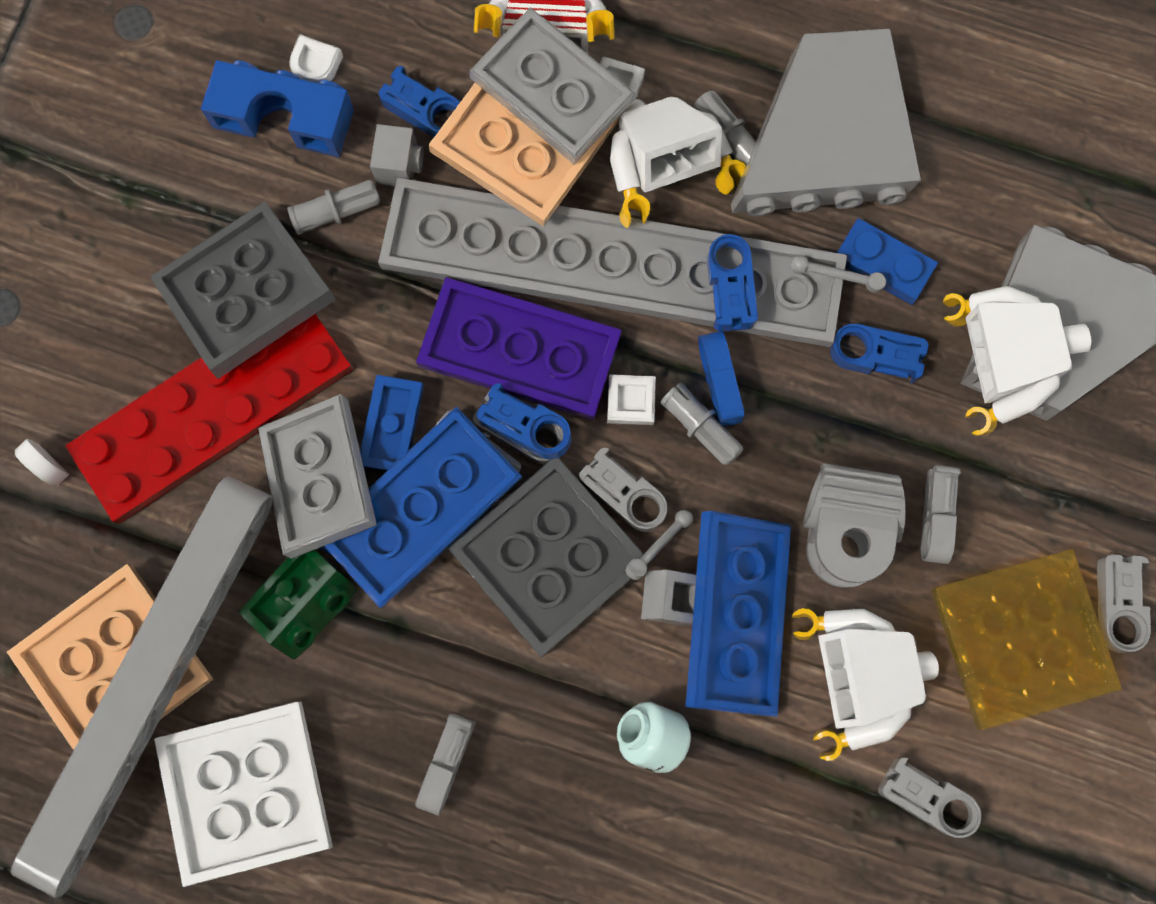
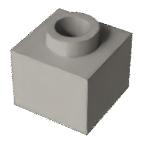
(395, 155)
(669, 597)

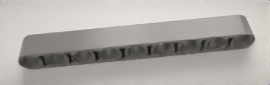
(142, 688)

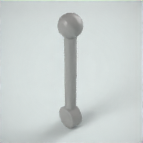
(874, 282)
(637, 567)

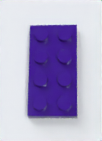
(521, 345)

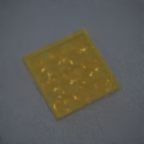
(1025, 639)

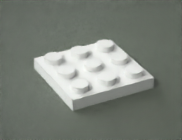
(242, 793)

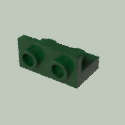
(298, 602)

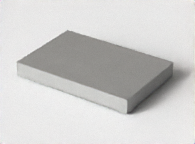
(552, 85)
(316, 476)

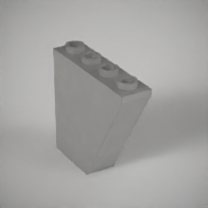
(833, 130)
(1089, 289)

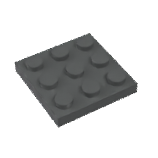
(242, 289)
(547, 556)

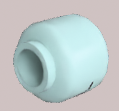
(653, 737)

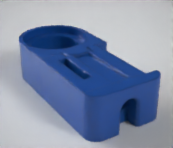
(415, 102)
(732, 288)
(884, 352)
(721, 378)
(521, 422)

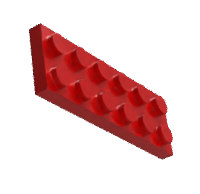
(201, 418)

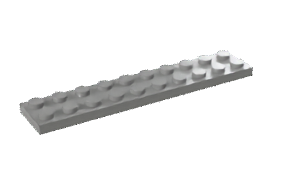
(600, 262)

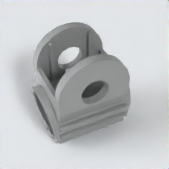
(858, 506)

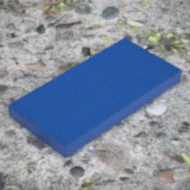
(425, 506)
(738, 615)

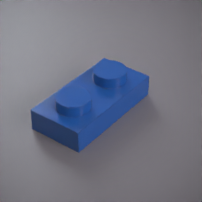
(875, 251)
(390, 422)

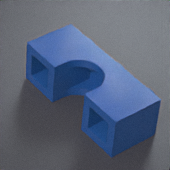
(243, 96)

